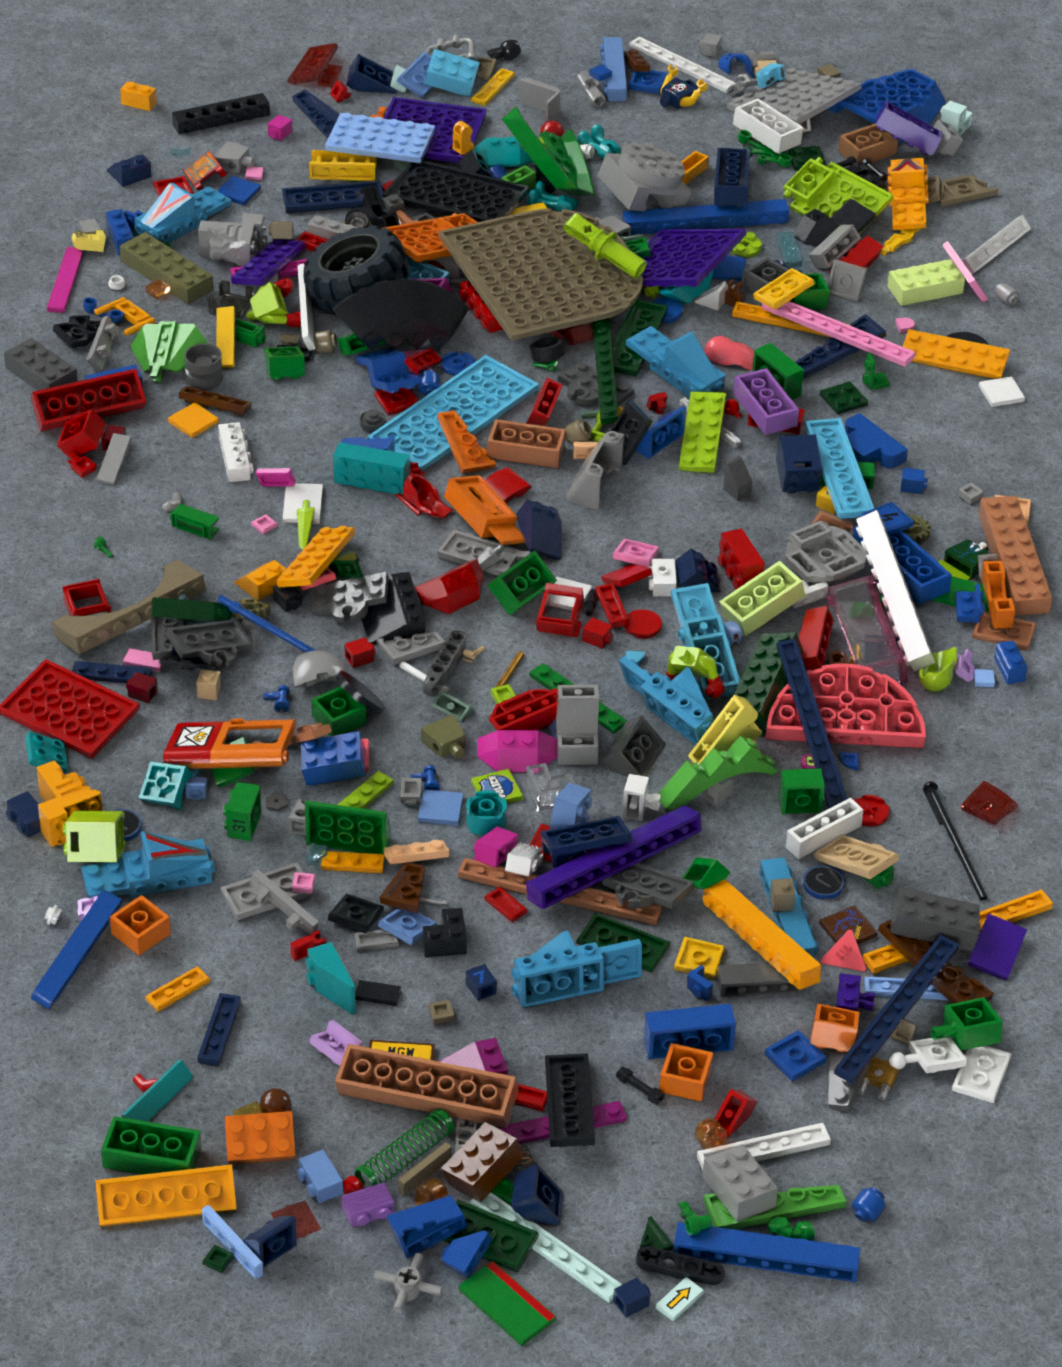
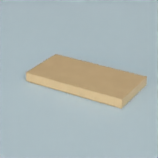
(856, 856)

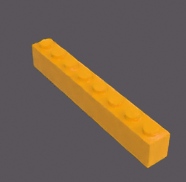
(762, 935)

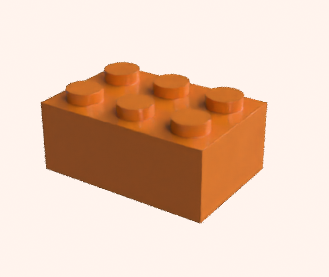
(259, 1137)

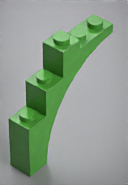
(716, 766)

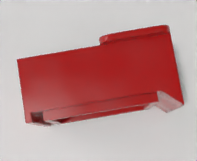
(85, 590)
(560, 626)

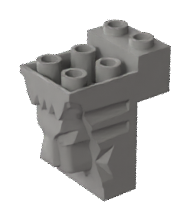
(233, 240)
(577, 724)

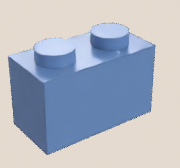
(320, 1176)

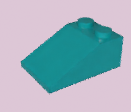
(330, 976)

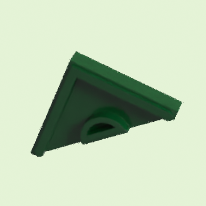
(655, 1237)

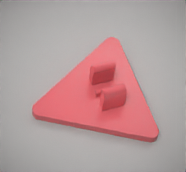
(845, 954)

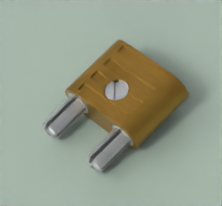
(880, 1075)

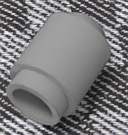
(1006, 293)

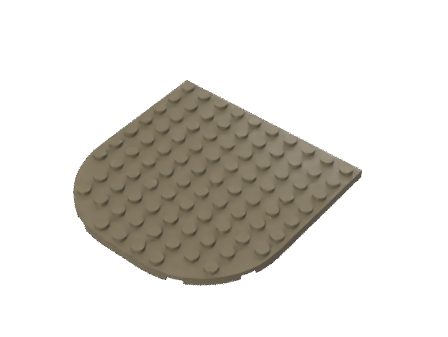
(538, 274)

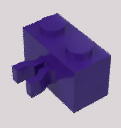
(849, 994)

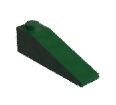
(189, 610)

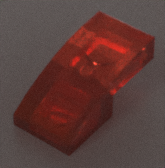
(329, 76)

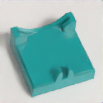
(165, 784)

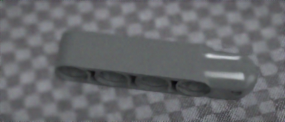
(445, 663)

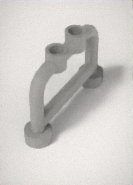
(456, 42)

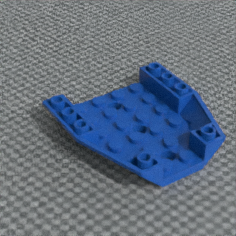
(904, 89)

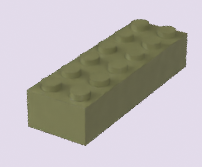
(161, 262)

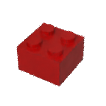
(81, 433)

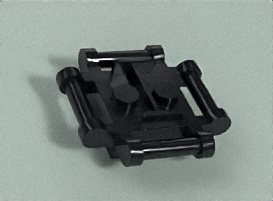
(865, 170)

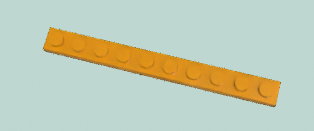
(1010, 911)

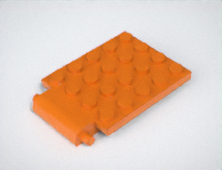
(421, 238)

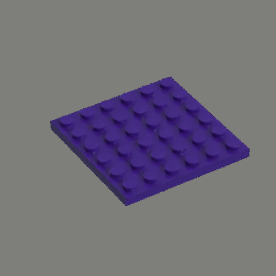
(443, 118)
(687, 255)

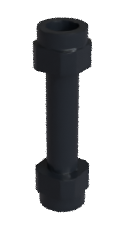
(626, 1075)

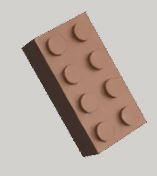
(526, 443)

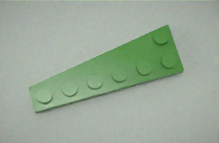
(789, 1205)

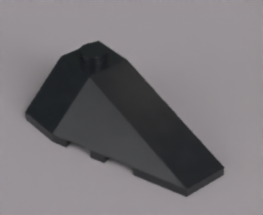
(815, 228)

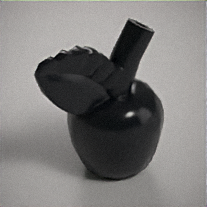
(508, 49)

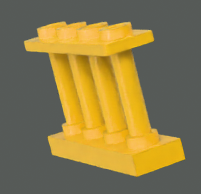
(341, 166)

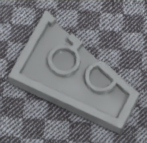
(410, 648)

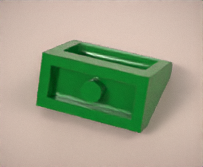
(707, 871)

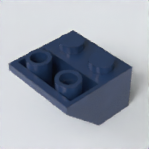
(696, 570)

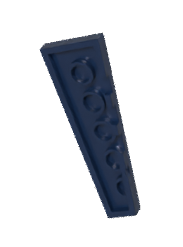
(317, 111)

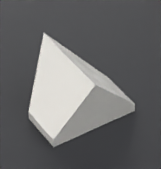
(714, 297)

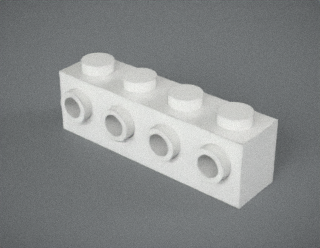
(234, 449)
(824, 828)

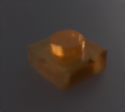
(157, 289)

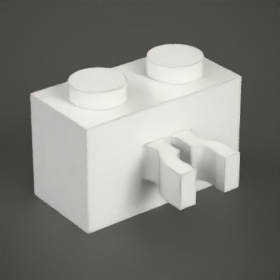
(637, 798)

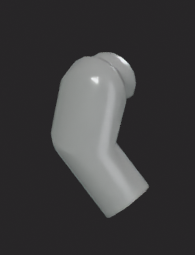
(173, 503)

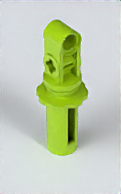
(605, 245)

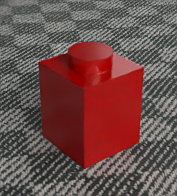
(597, 633)
(359, 652)

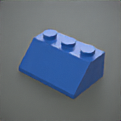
(663, 432)

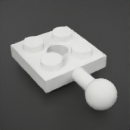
(931, 1055)

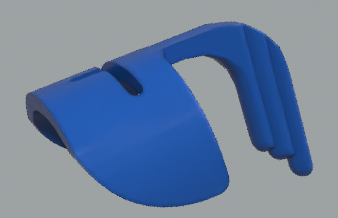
(725, 61)

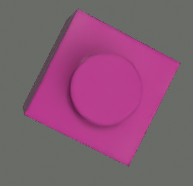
(279, 127)

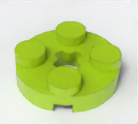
(753, 248)

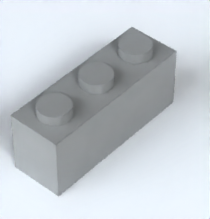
(834, 246)

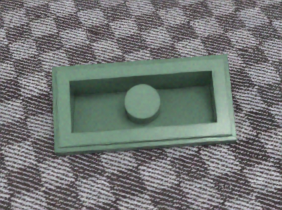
(450, 705)

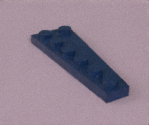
(835, 349)

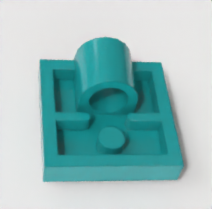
(44, 750)

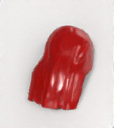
(424, 496)

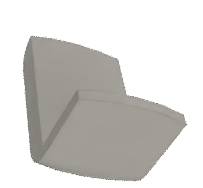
(540, 96)

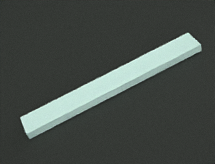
(556, 1251)

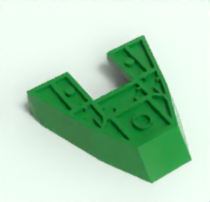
(561, 162)

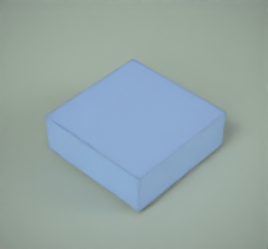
(984, 678)

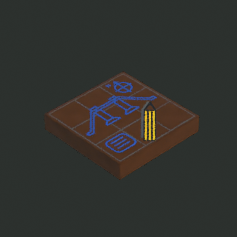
(848, 919)

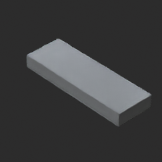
(114, 459)

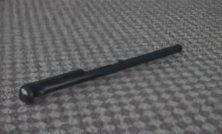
(930, 792)

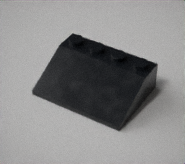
(397, 616)

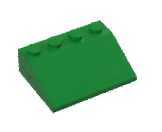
(347, 828)

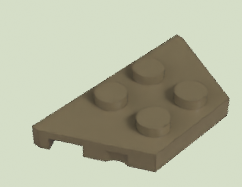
(964, 189)

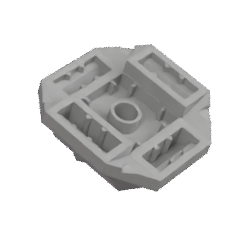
(824, 553)

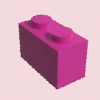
(495, 846)

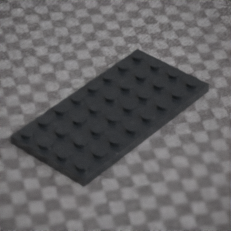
(456, 191)

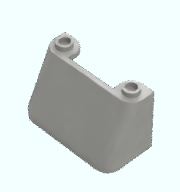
(603, 459)

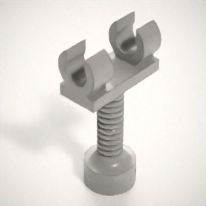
(741, 84)

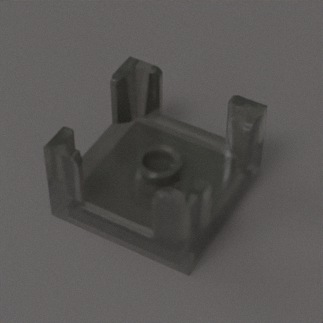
(225, 299)

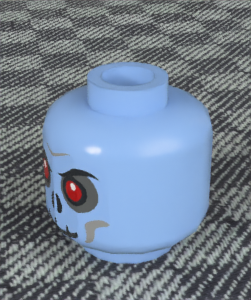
(733, 632)

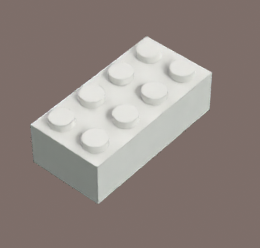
(768, 125)

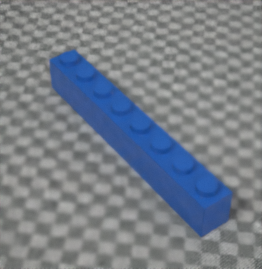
(770, 1252)

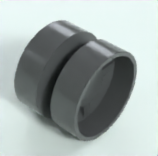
(203, 366)

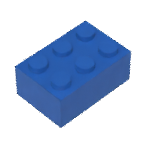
(333, 758)

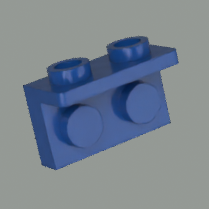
(969, 605)

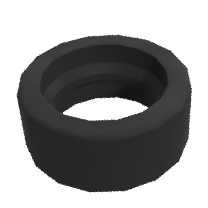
(547, 349)

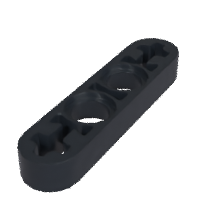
(680, 1262)

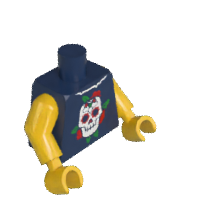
(679, 93)

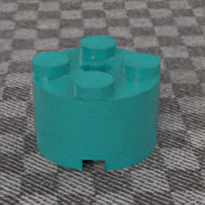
(485, 812)

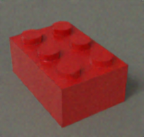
(739, 557)

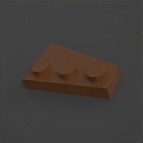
(405, 888)

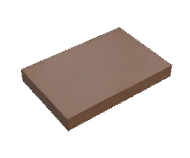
(1020, 633)

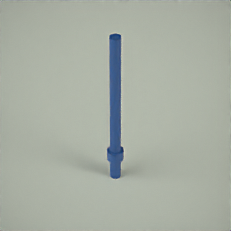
(236, 607)

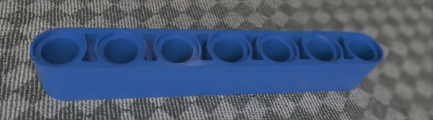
(76, 949)

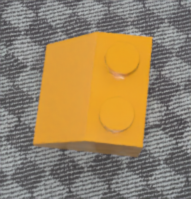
(261, 580)

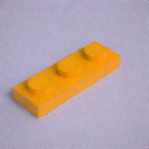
(353, 862)

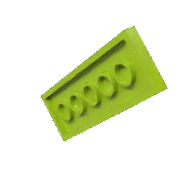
(702, 432)

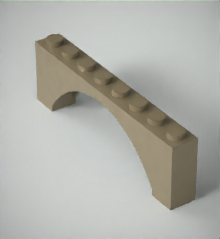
(87, 632)

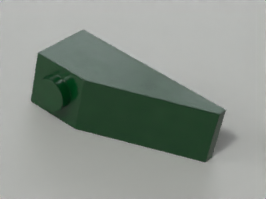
(346, 565)

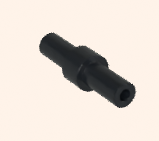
(590, 602)

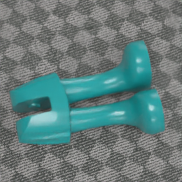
(597, 140)
(558, 203)

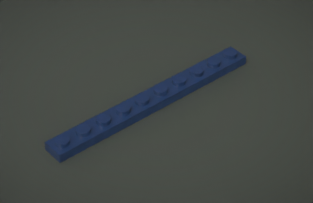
(811, 721)
(896, 1009)

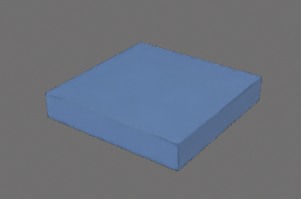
(440, 807)
(405, 925)

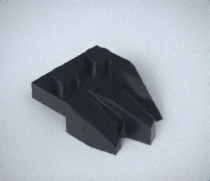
(77, 331)

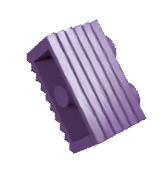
(367, 1205)

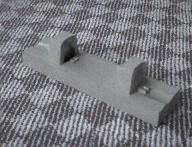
(102, 343)
(270, 891)

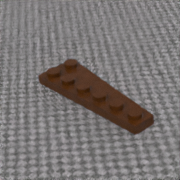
(950, 981)

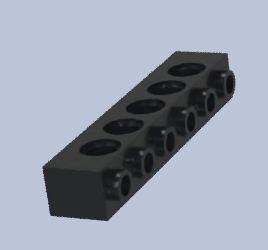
(220, 113)

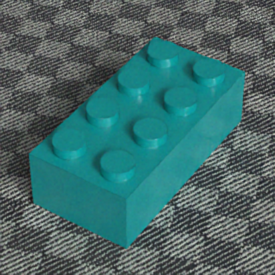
(370, 468)

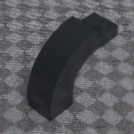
(374, 206)

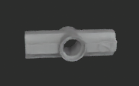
(591, 89)

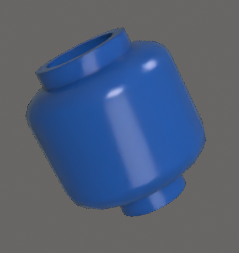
(429, 382)
(868, 1204)

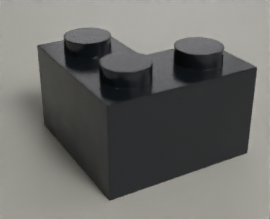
(448, 937)

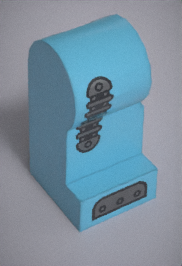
(770, 74)

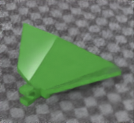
(164, 346)

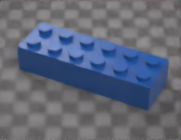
(921, 572)

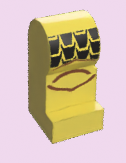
(89, 242)

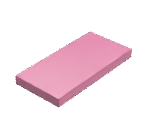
(965, 272)

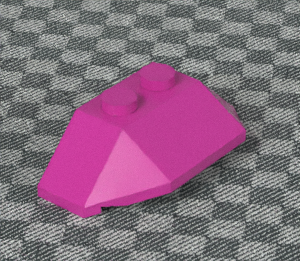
(516, 749)

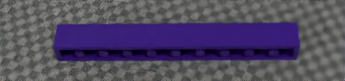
(613, 858)

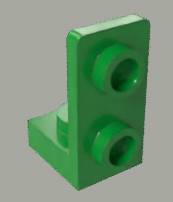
(872, 379)

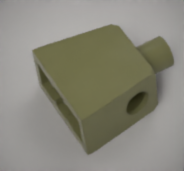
(444, 737)

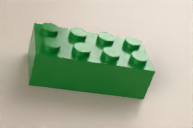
(149, 1147)

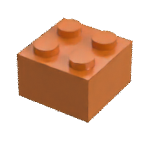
(140, 925)
(834, 1028)
(686, 1072)

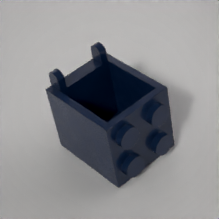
(799, 450)

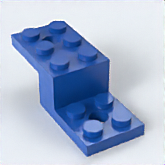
(388, 370)

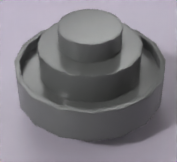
(372, 420)

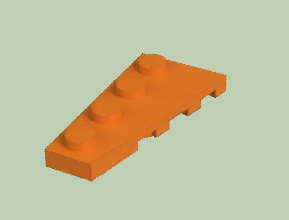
(463, 444)

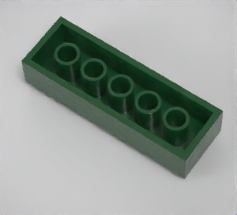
(764, 675)

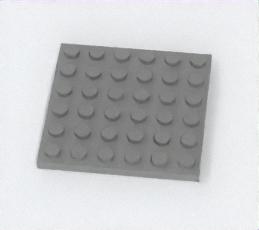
(800, 94)

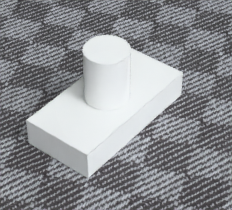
(812, 593)

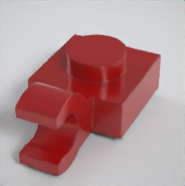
(82, 466)
(299, 947)

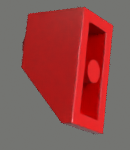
(735, 1110)

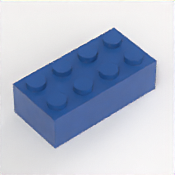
(697, 1027)

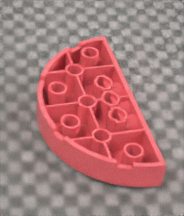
(854, 708)

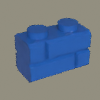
(1010, 662)

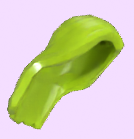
(939, 674)

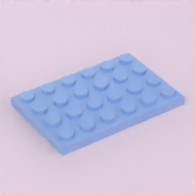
(380, 137)

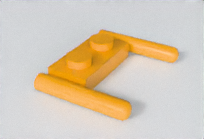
(131, 313)

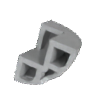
(316, 667)

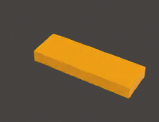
(177, 989)

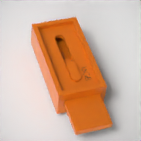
(483, 509)

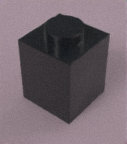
(287, 597)

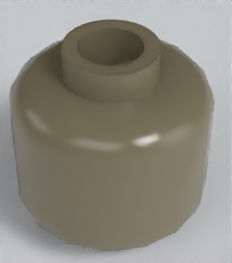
(325, 341)
(578, 431)

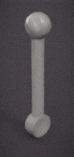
(444, 903)

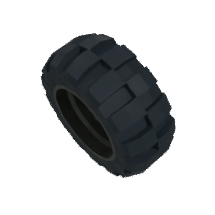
(353, 262)

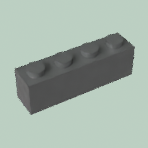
(752, 980)

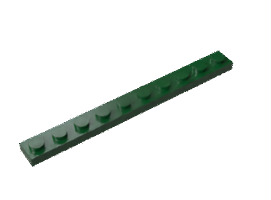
(605, 371)

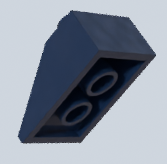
(369, 76)
(541, 528)

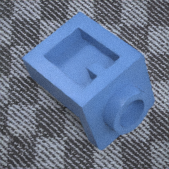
(196, 788)

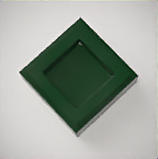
(218, 1259)

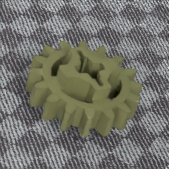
(920, 529)
(253, 605)

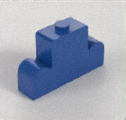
(873, 443)

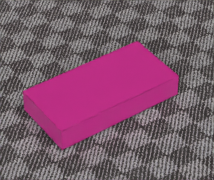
(276, 477)

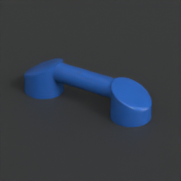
(90, 305)

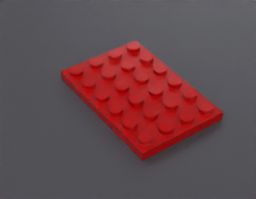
(68, 708)

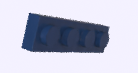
(108, 672)
(219, 1029)

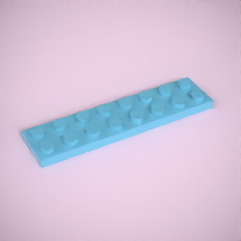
(840, 468)

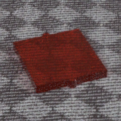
(305, 1219)

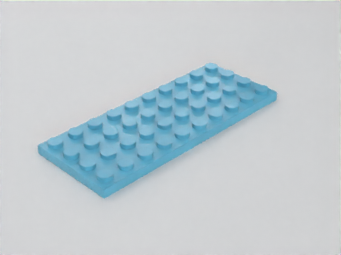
(476, 394)

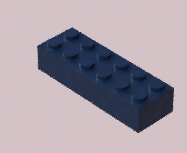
(732, 177)

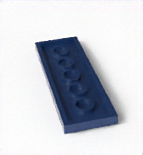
(326, 196)

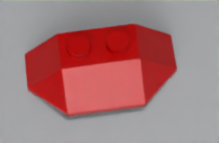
(453, 588)
(526, 711)

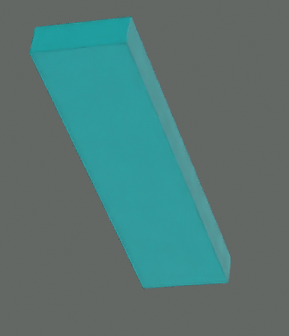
(159, 1093)

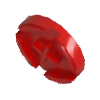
(874, 811)

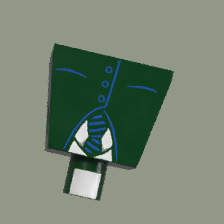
(964, 556)

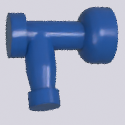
(281, 696)
(429, 775)

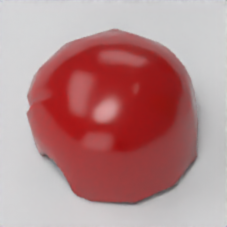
(554, 127)

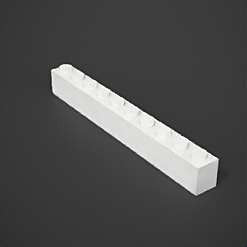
(895, 590)

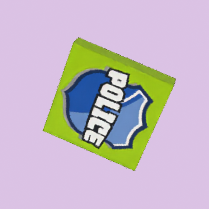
(500, 782)

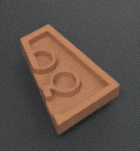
(309, 732)

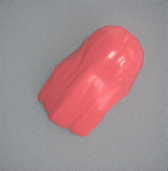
(727, 352)

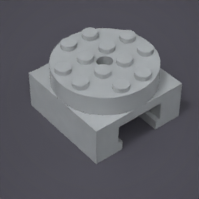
(642, 172)

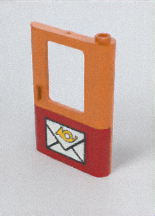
(203, 747)

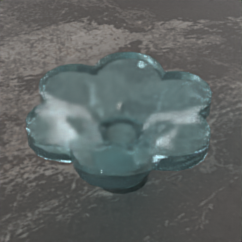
(315, 853)

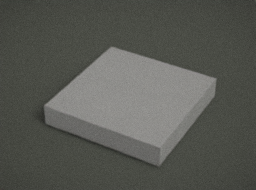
(846, 280)

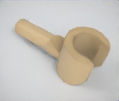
(472, 654)

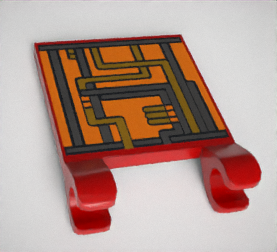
(202, 169)

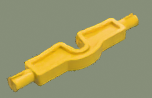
(897, 240)

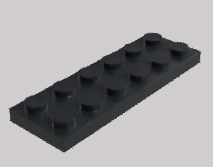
(569, 1100)

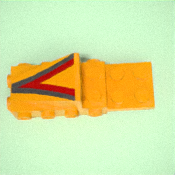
(910, 191)

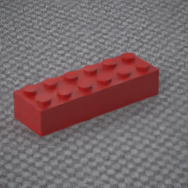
(103, 394)

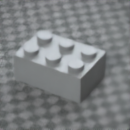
(740, 1182)

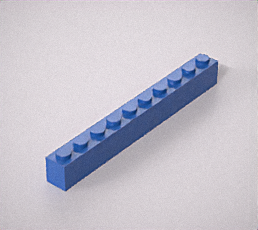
(707, 216)

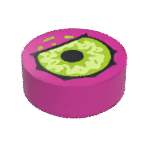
(807, 762)

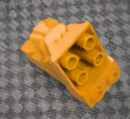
(62, 797)

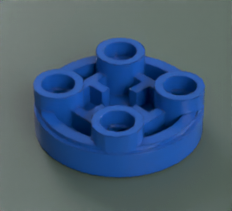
(675, 309)

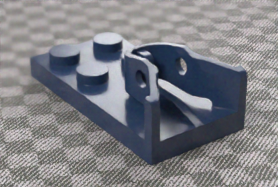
(576, 838)

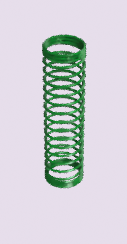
(450, 1128)

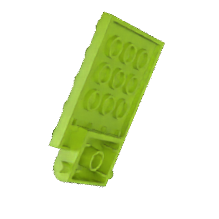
(831, 188)

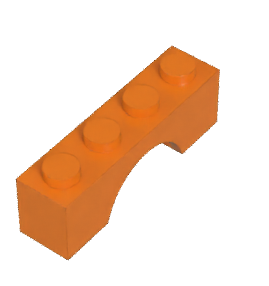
(1000, 607)

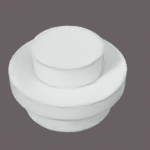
(116, 282)
(53, 914)

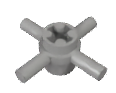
(408, 1283)

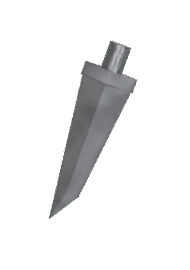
(490, 557)

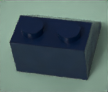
(131, 170)
(537, 1196)
(273, 1239)

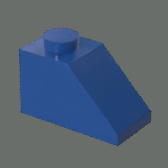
(466, 1252)

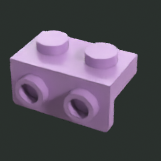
(334, 1041)

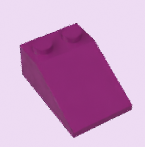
(480, 1055)

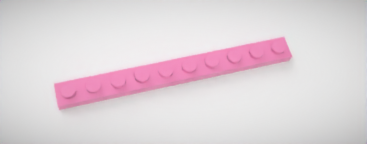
(844, 333)

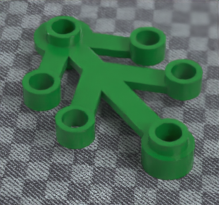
(782, 158)

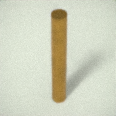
(511, 668)

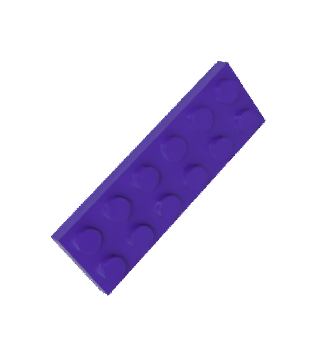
(268, 262)

